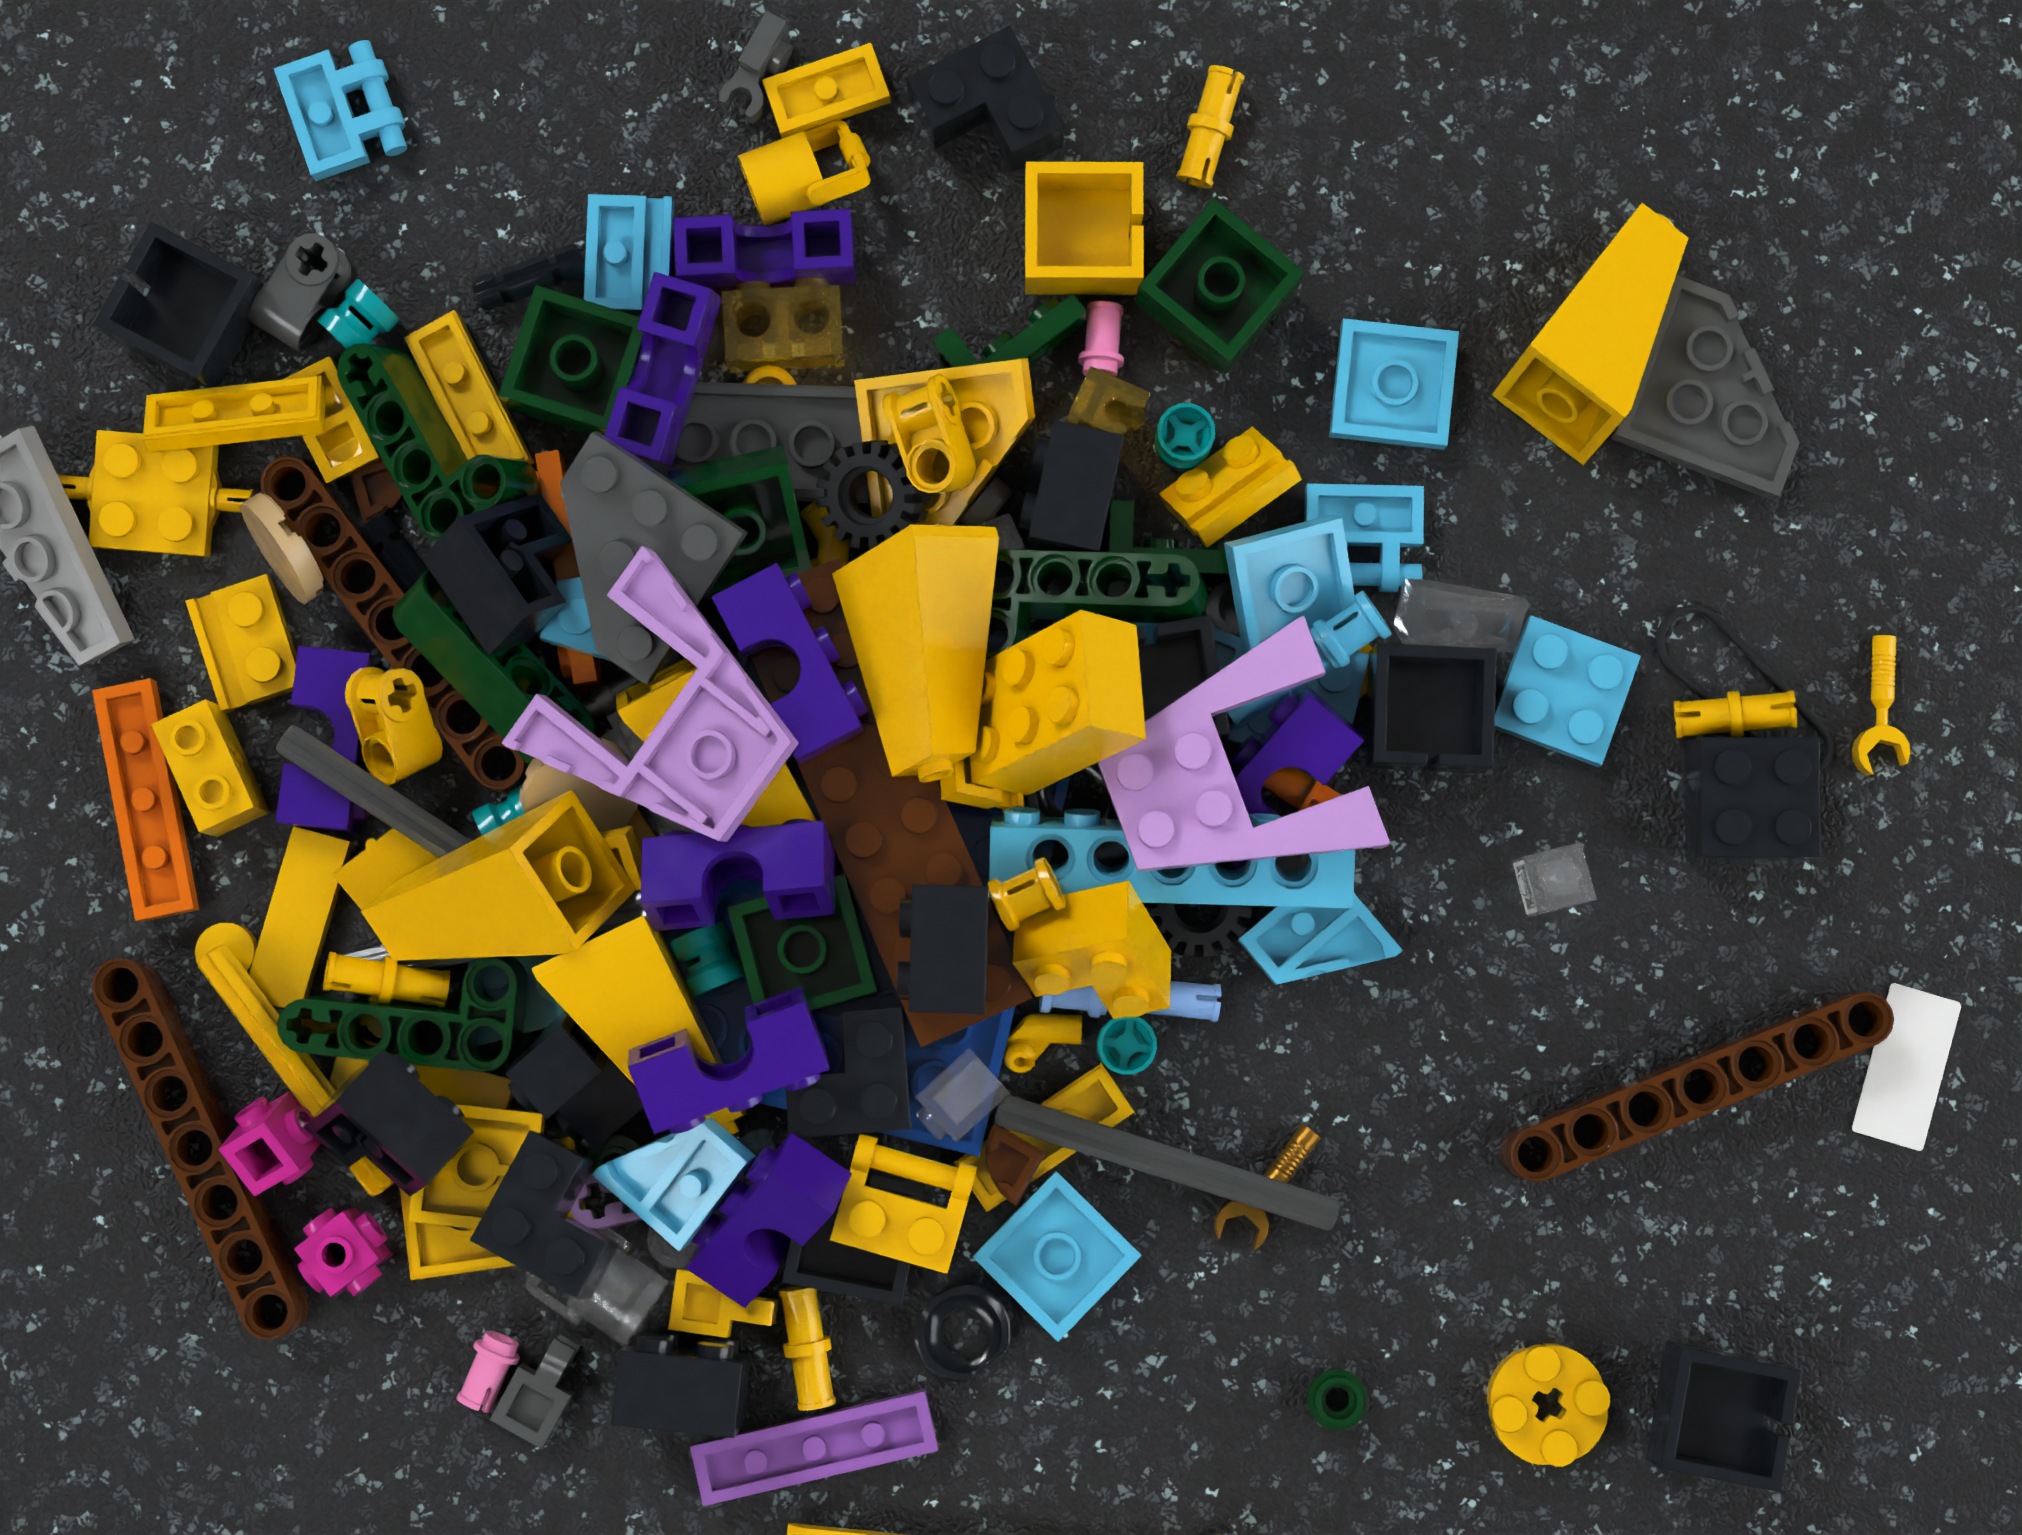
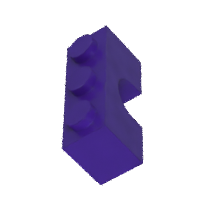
(725, 253)
(673, 346)
(769, 613)
(321, 687)
(1304, 736)
(690, 870)
(683, 1087)
(784, 1200)

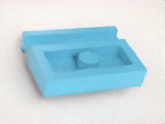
(624, 247)

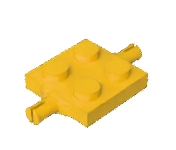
(154, 498)
(474, 1173)

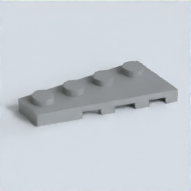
(53, 553)

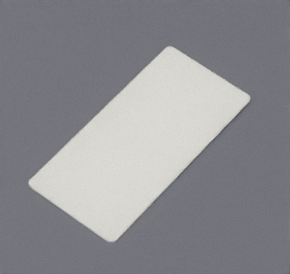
(1907, 1068)

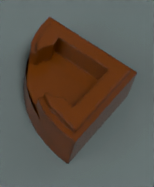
(375, 490)
(1011, 1162)

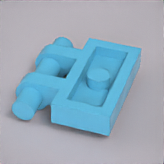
(323, 115)
(1374, 518)

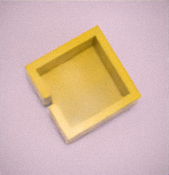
(1081, 228)

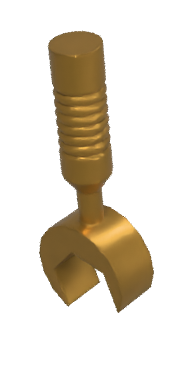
(1282, 1170)

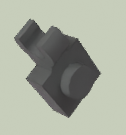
(763, 55)
(535, 1398)

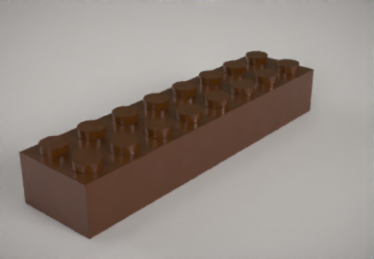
(882, 825)

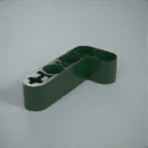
(386, 388)
(1091, 575)
(494, 684)
(403, 1021)

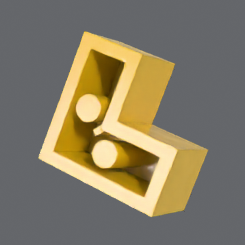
(1098, 942)

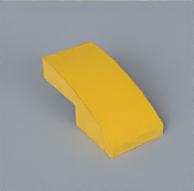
(345, 442)

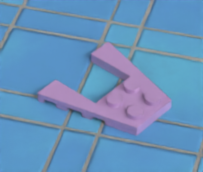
(710, 747)
(1181, 794)

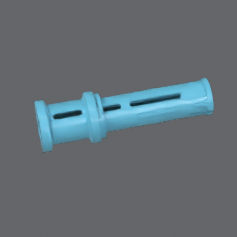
(1334, 642)

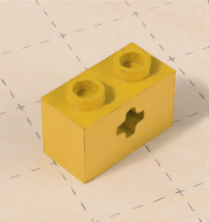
(210, 768)

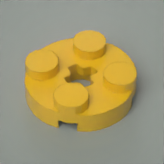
(1582, 1398)

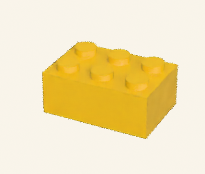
(1058, 703)

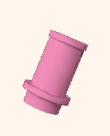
(1102, 338)
(488, 1370)

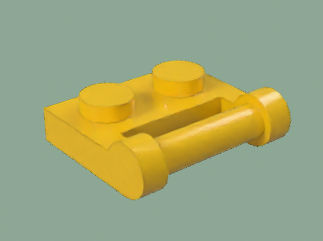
(896, 1223)

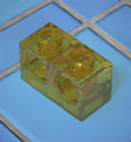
(783, 342)

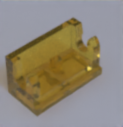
(1109, 404)

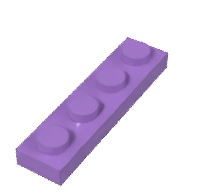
(814, 1447)

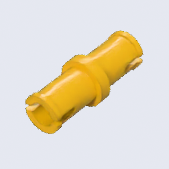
(1210, 126)
(1735, 714)
(386, 980)
(807, 1347)

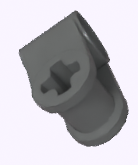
(298, 295)

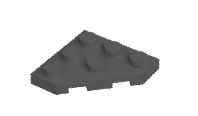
(1709, 397)
(613, 511)

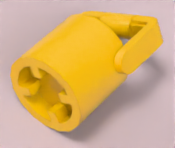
(788, 179)

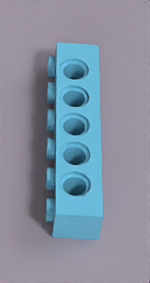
(1321, 883)

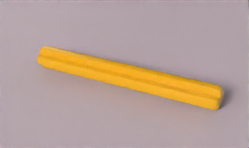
(294, 1068)

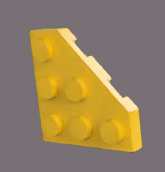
(994, 411)

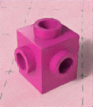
(270, 1143)
(364, 1249)

